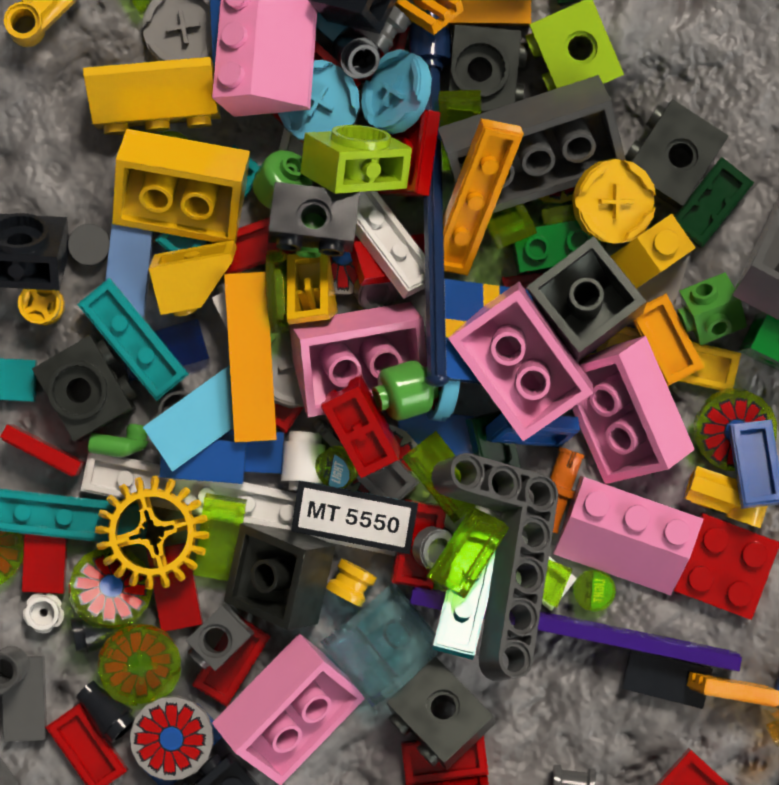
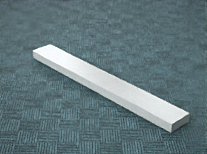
(264, 504)

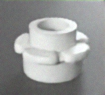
(41, 623)

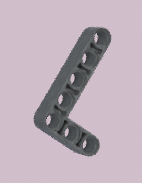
(511, 554)

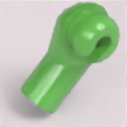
(119, 446)

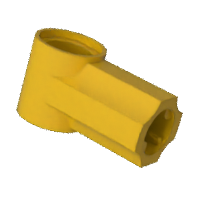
(45, 15)
(721, 493)

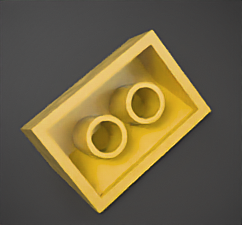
(152, 95)
(179, 186)

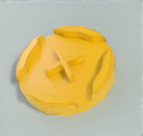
(614, 201)

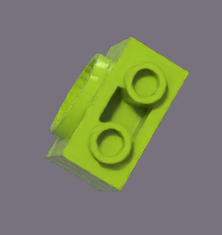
(551, 40)
(355, 159)

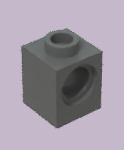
(235, 628)

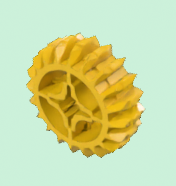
(117, 541)

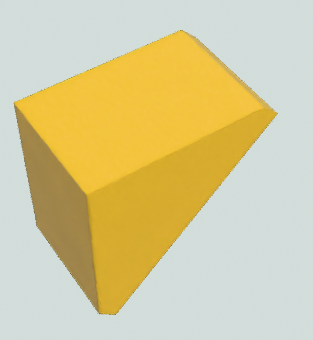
(310, 289)

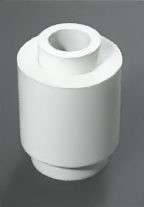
(300, 458)

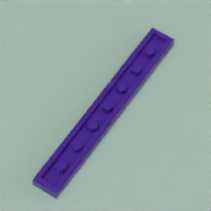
(609, 635)

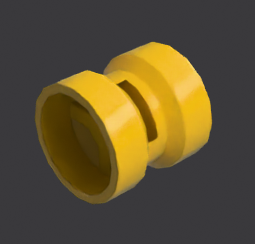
(34, 306)

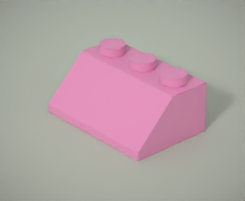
(265, 56)
(353, 345)
(521, 361)
(630, 414)
(627, 535)
(288, 710)

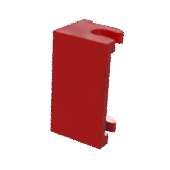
(361, 427)

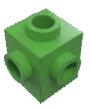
(711, 309)

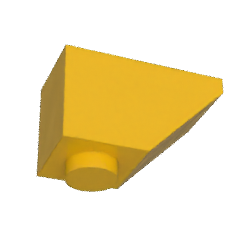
(653, 251)
(189, 275)

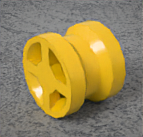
(351, 582)

